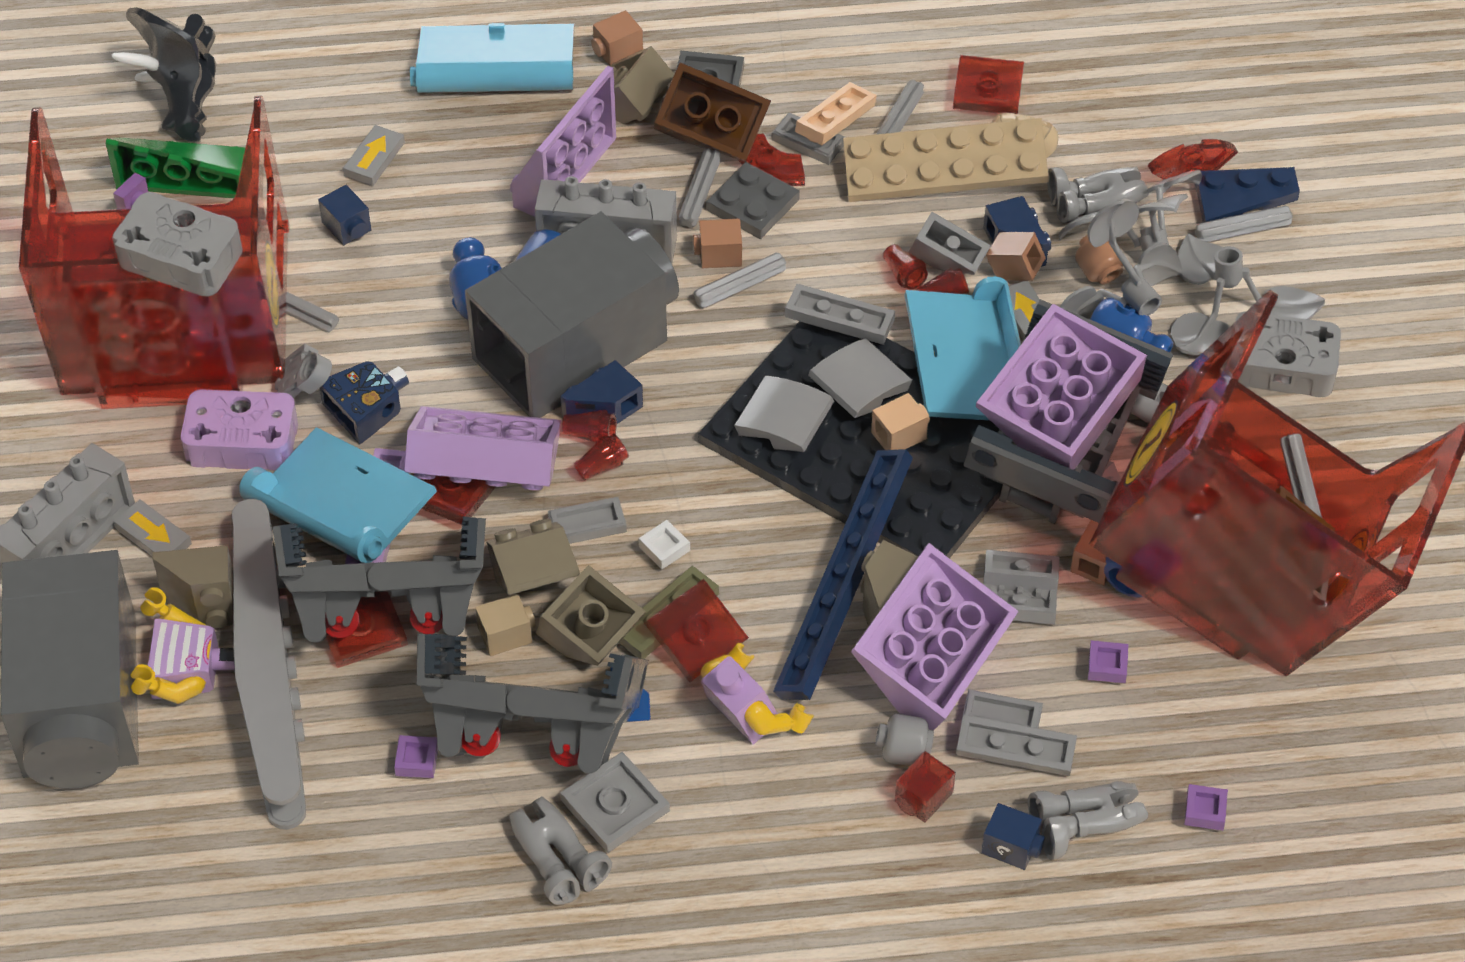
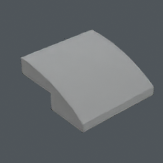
(859, 377)
(784, 413)
(1025, 583)

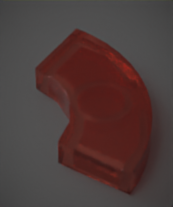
(1206, 156)
(781, 165)

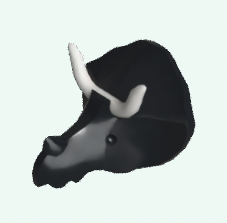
(179, 64)

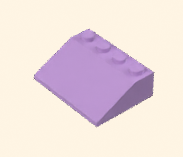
(572, 145)
(1062, 387)
(482, 447)
(932, 637)

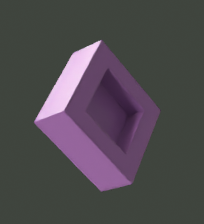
(130, 191)
(1108, 661)
(416, 756)
(1206, 807)

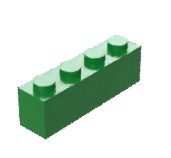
(177, 166)

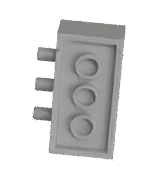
(568, 203)
(70, 510)

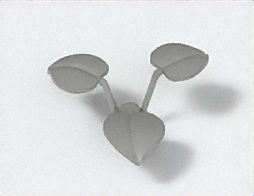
(1156, 232)
(1204, 260)
(1153, 265)

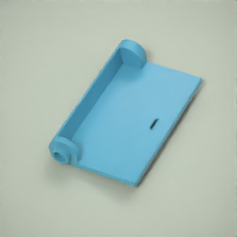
(494, 58)
(970, 342)
(340, 495)

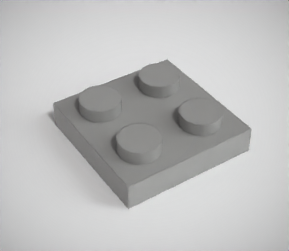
(615, 802)

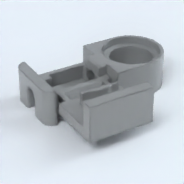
(304, 372)

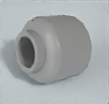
(904, 739)

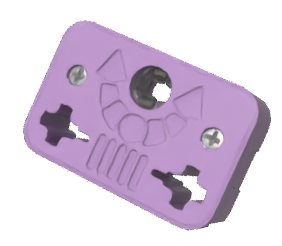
(239, 429)

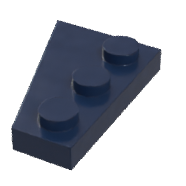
(1242, 190)

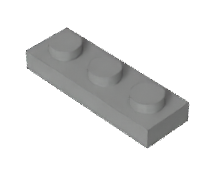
(840, 314)
(1016, 745)

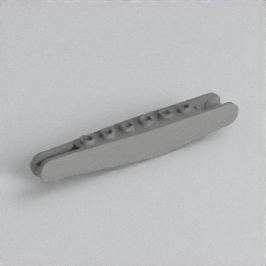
(264, 667)

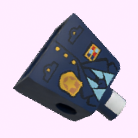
(363, 398)

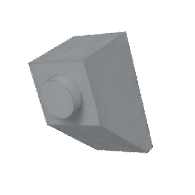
(948, 246)

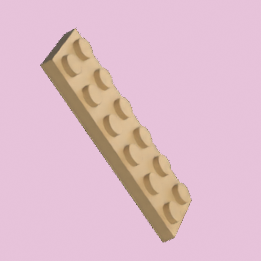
(945, 159)

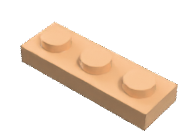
(835, 113)

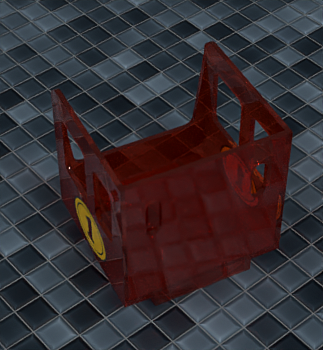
(139, 336)
(1229, 553)

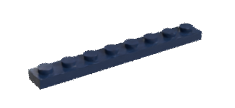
(842, 575)

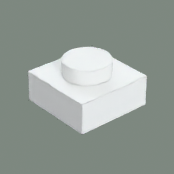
(664, 544)

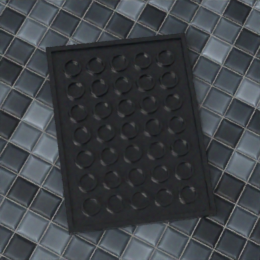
(938, 496)

